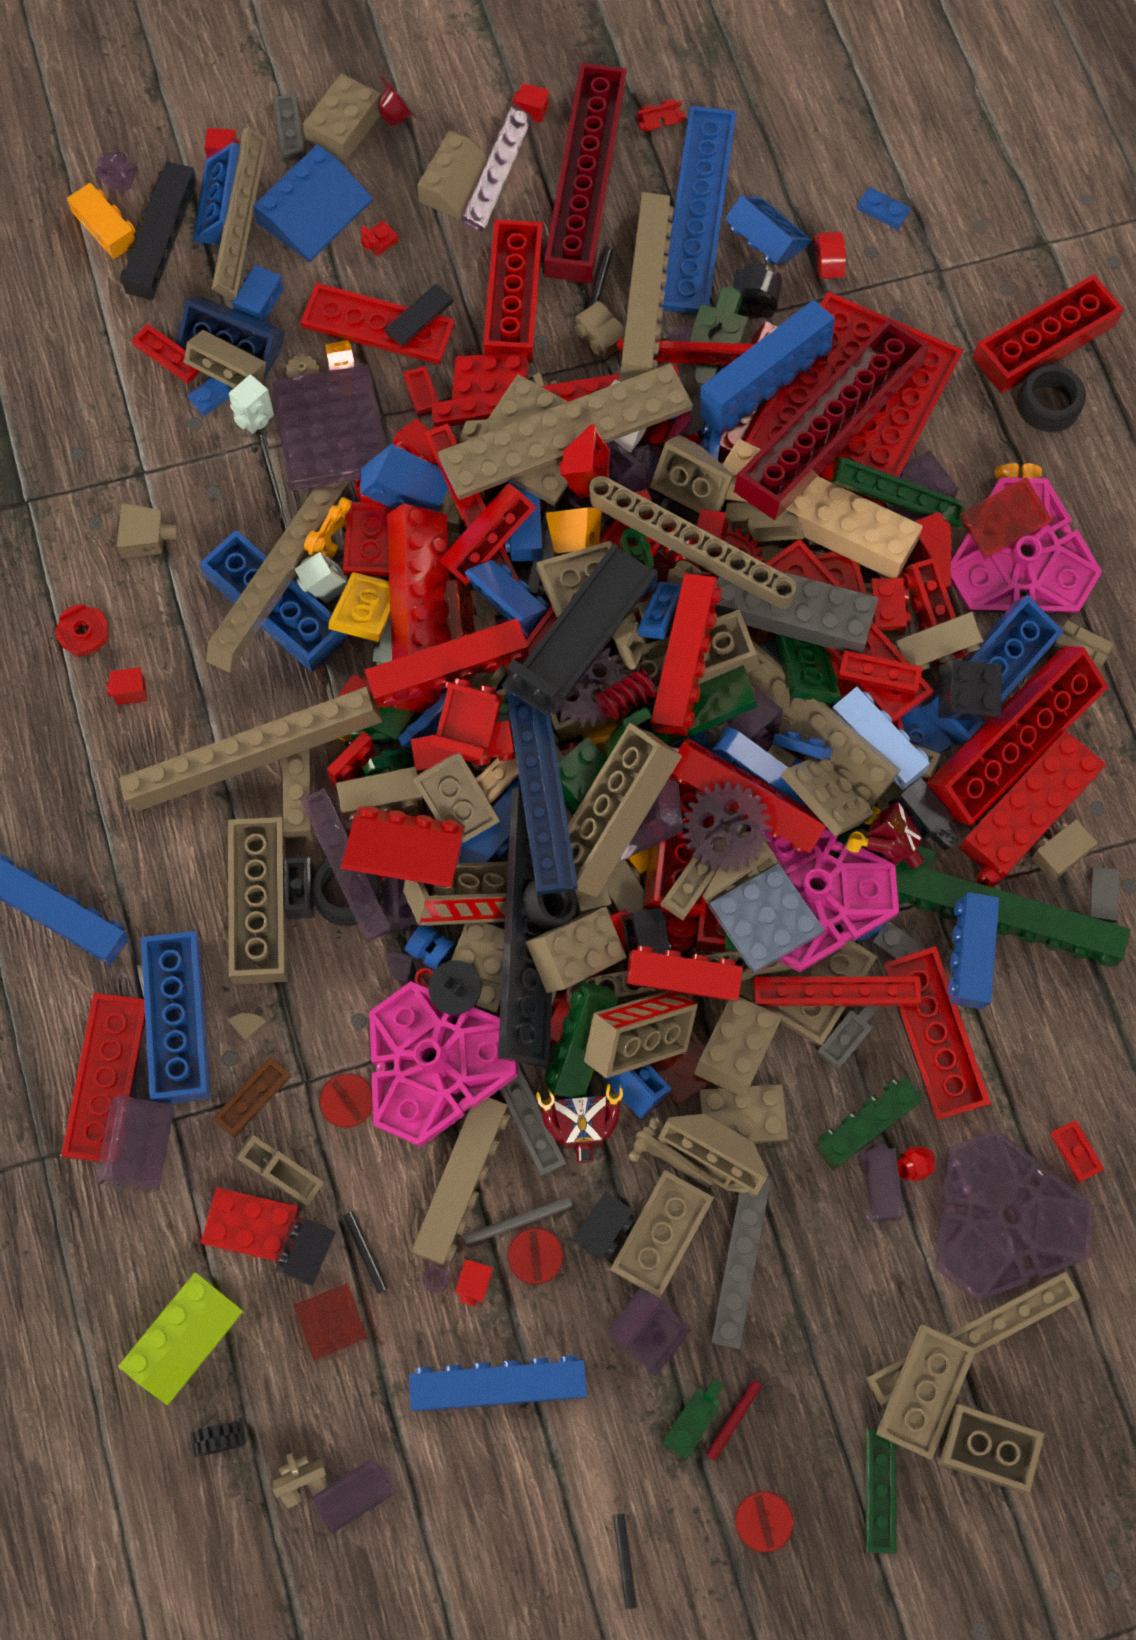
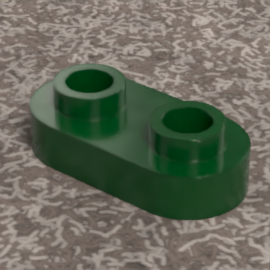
(641, 551)

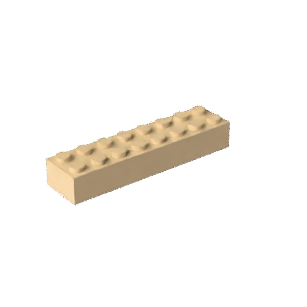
(842, 520)

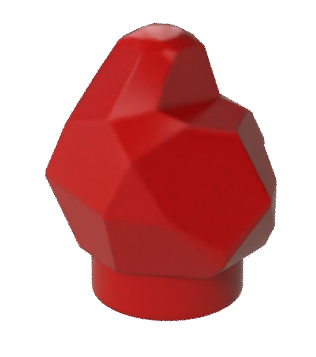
(916, 1163)

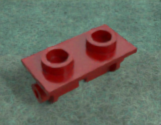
(668, 111)

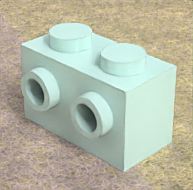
(251, 404)
(321, 577)

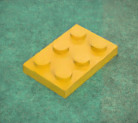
(362, 608)

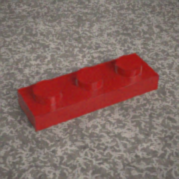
(164, 353)
(880, 672)

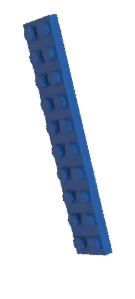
(698, 209)

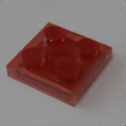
(330, 1321)

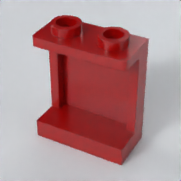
(468, 719)

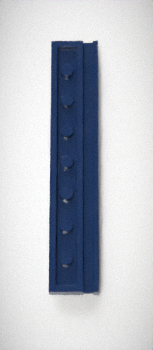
(542, 798)

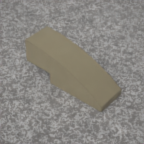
(762, 526)
(628, 643)
(279, 1170)

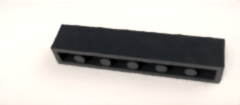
(158, 231)

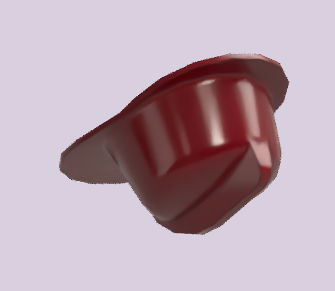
(392, 106)

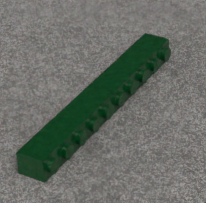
(1017, 915)

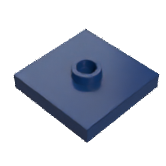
(924, 731)

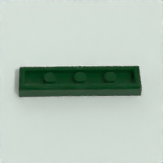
(880, 1494)

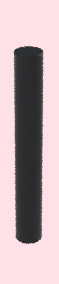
(601, 276)
(365, 1252)
(625, 1561)

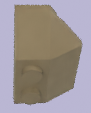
(717, 1151)

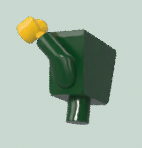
(392, 725)

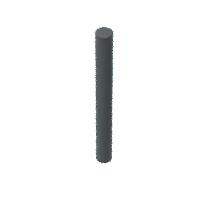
(518, 1221)

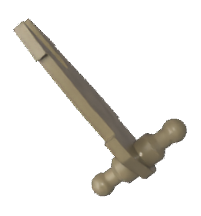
(646, 1142)

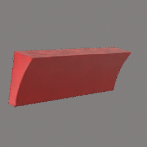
(940, 1038)

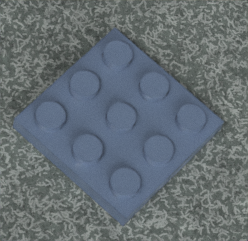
(766, 918)

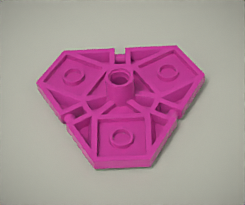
(1054, 576)
(856, 893)
(419, 1095)

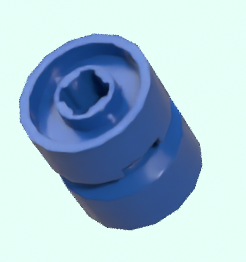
(423, 941)

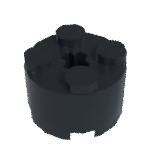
(758, 290)

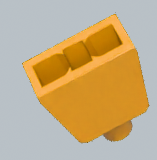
(574, 529)

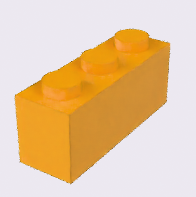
(102, 220)

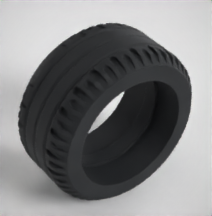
(1060, 379)
(334, 914)

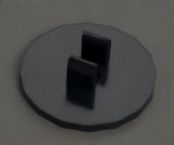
(455, 987)

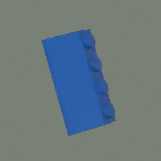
(215, 195)

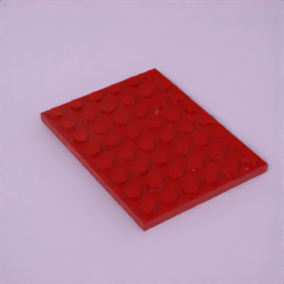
(894, 431)

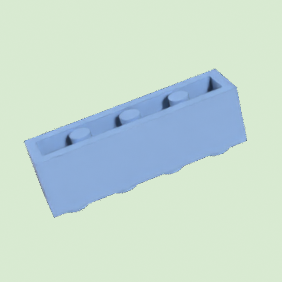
(876, 727)

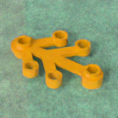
(321, 540)

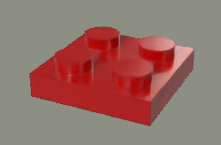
(351, 761)

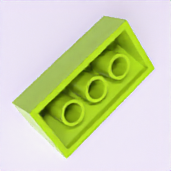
(180, 1339)

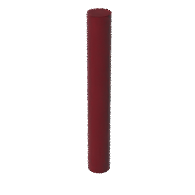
(734, 1420)

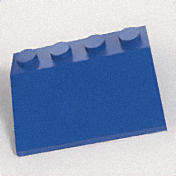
(312, 203)

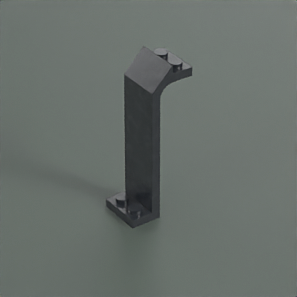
(581, 631)

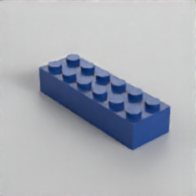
(767, 367)
(296, 620)
(1013, 641)
(175, 1018)

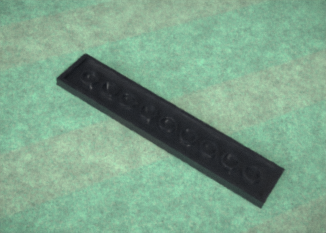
(524, 1001)

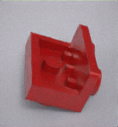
(891, 608)

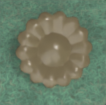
(301, 366)

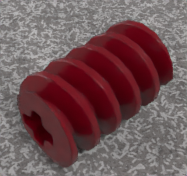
(625, 695)

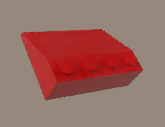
(404, 846)

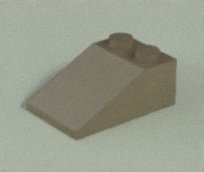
(691, 476)

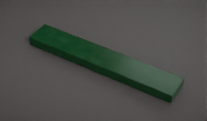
(896, 491)

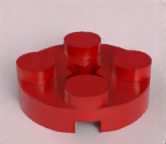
(86, 643)

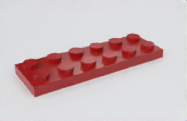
(365, 319)
(104, 1071)

